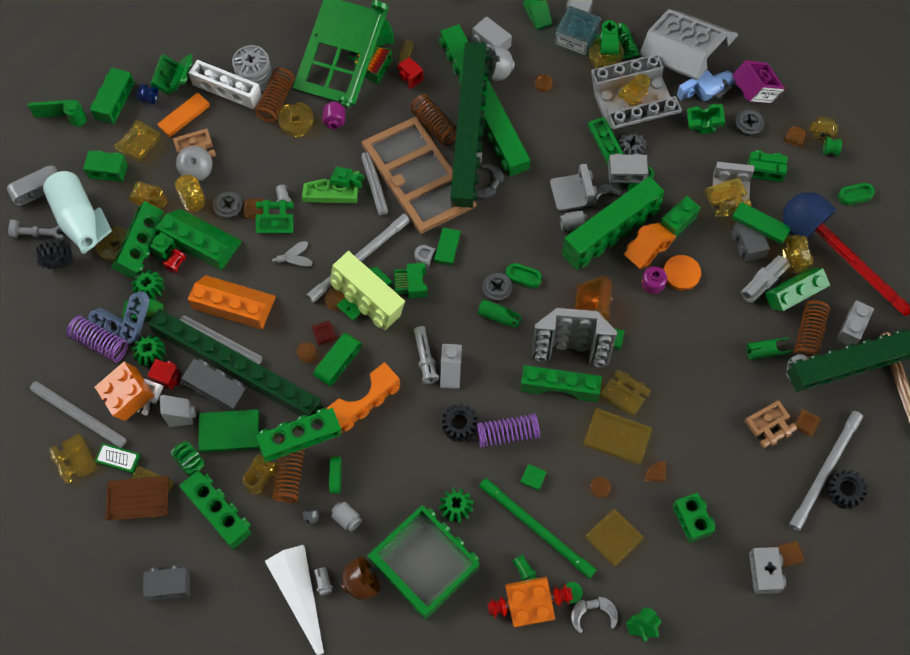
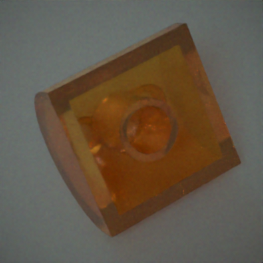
(595, 296)

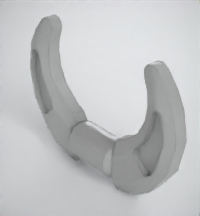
(604, 604)

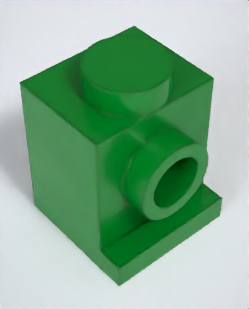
(161, 244)

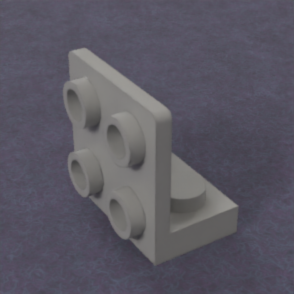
(728, 171)

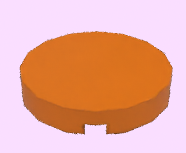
(682, 272)

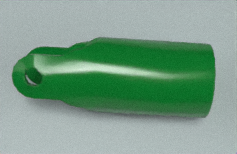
(498, 313)
(765, 349)

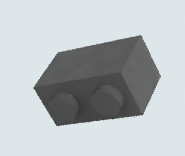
(750, 243)
(166, 583)

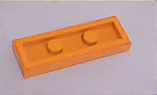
(183, 115)

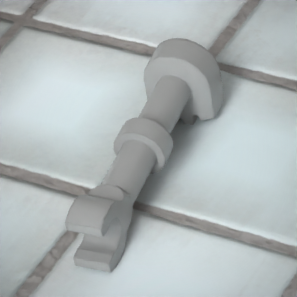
(14, 230)

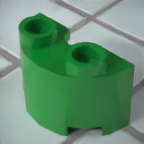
(706, 119)

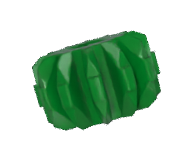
(148, 283)
(148, 350)
(187, 458)
(447, 505)

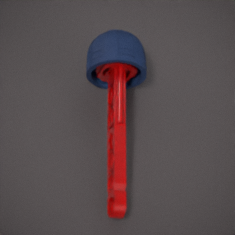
(807, 215)

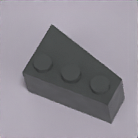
(212, 384)

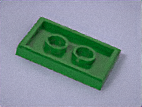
(228, 430)

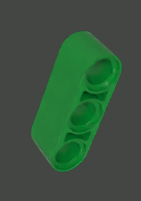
(337, 359)

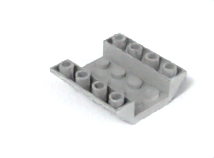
(685, 42)
(612, 78)
(577, 331)

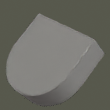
(424, 254)

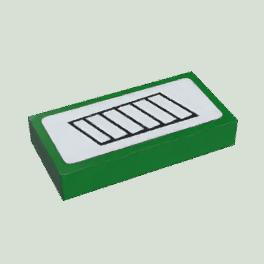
(117, 458)

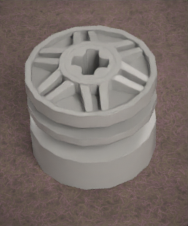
(253, 64)

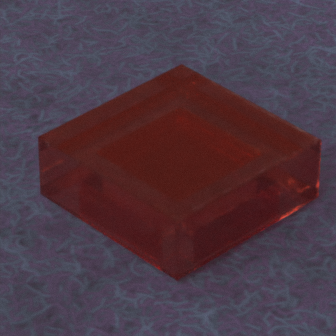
(323, 332)

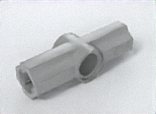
(765, 279)

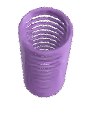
(110, 354)
(482, 429)

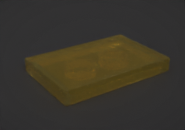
(617, 436)

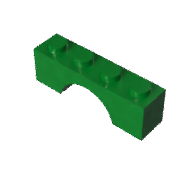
(540, 380)

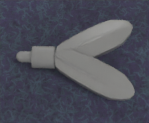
(292, 257)

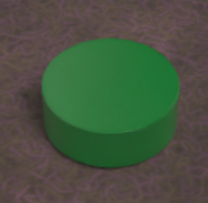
(577, 592)

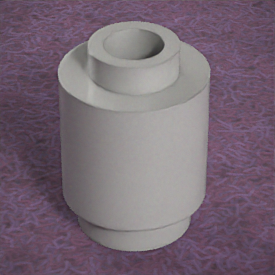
(572, 220)
(346, 516)

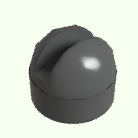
(311, 516)

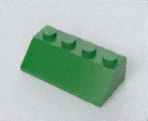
(199, 238)

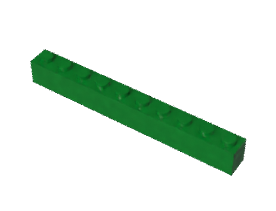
(496, 123)

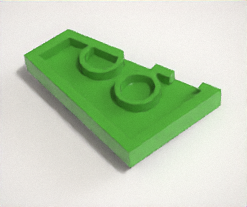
(324, 192)

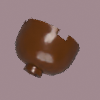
(359, 580)

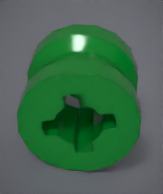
(832, 146)

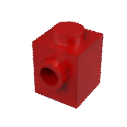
(164, 374)

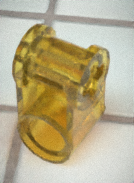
(633, 92)
(149, 193)
(258, 471)

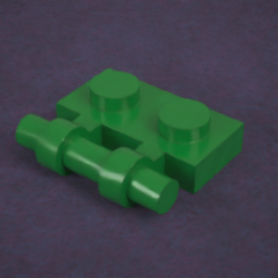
(274, 222)

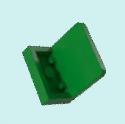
(171, 74)

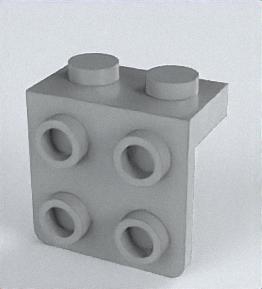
(574, 190)

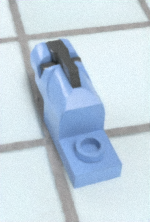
(707, 86)

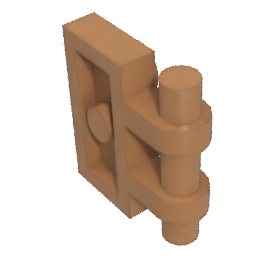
(198, 138)
(768, 418)

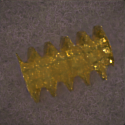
(190, 193)

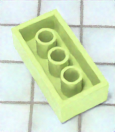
(366, 291)

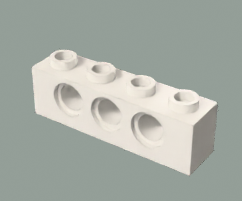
(225, 84)

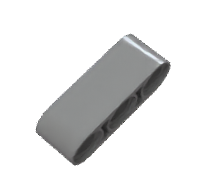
(30, 186)

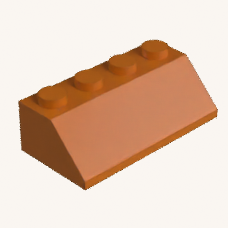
(231, 301)

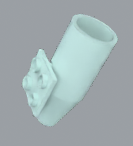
(74, 210)

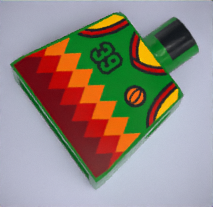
(378, 65)

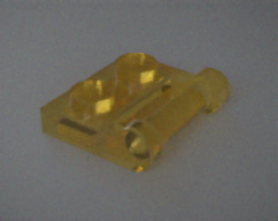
(141, 143)

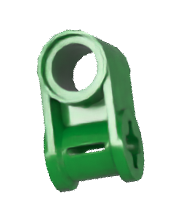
(609, 39)

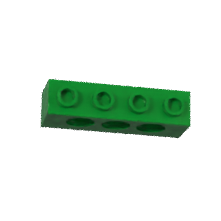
(123, 261)
(271, 450)
(232, 535)

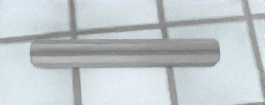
(374, 184)

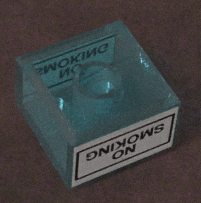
(577, 30)

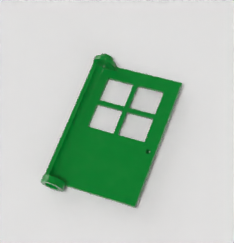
(346, 28)

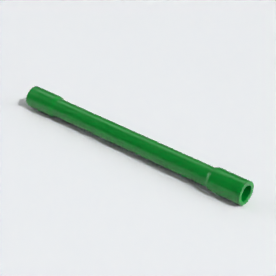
(579, 563)

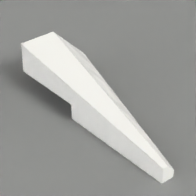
(293, 578)

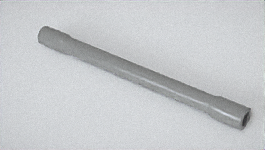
(395, 227)
(802, 513)

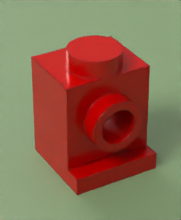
(410, 72)

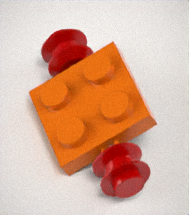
(530, 601)

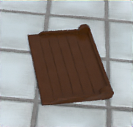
(137, 498)

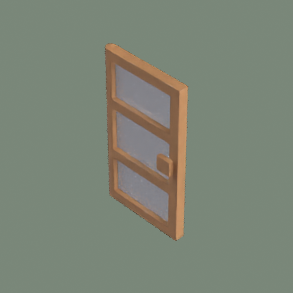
(415, 173)

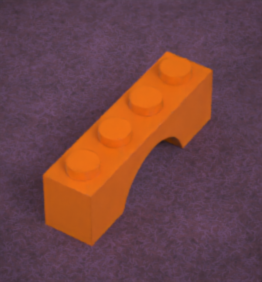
(383, 383)

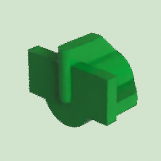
(644, 624)

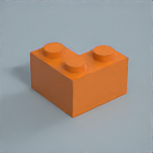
(649, 242)

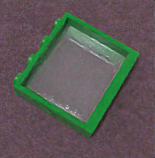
(424, 561)

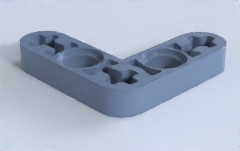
(126, 324)

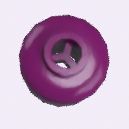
(333, 115)
(654, 280)

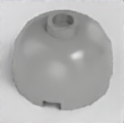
(500, 63)
(195, 162)

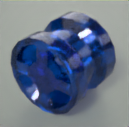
(147, 94)

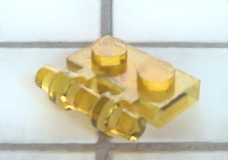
(726, 192)
(622, 396)
(79, 456)

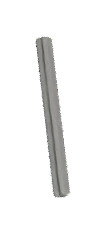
(78, 414)

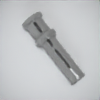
(426, 363)

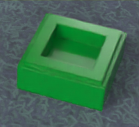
(533, 477)

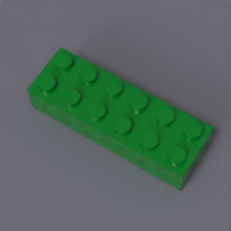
(612, 223)

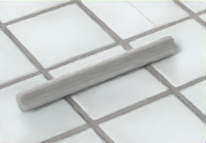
(222, 339)

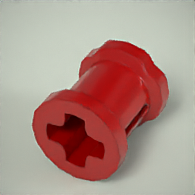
(174, 261)

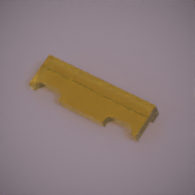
(406, 50)

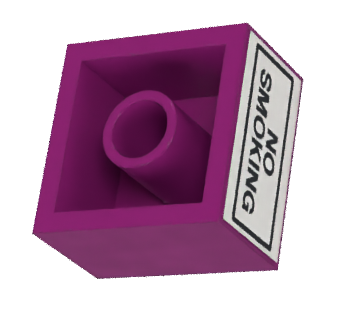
(758, 82)

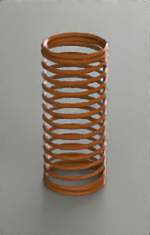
(276, 77)
(419, 109)
(819, 313)
(278, 495)

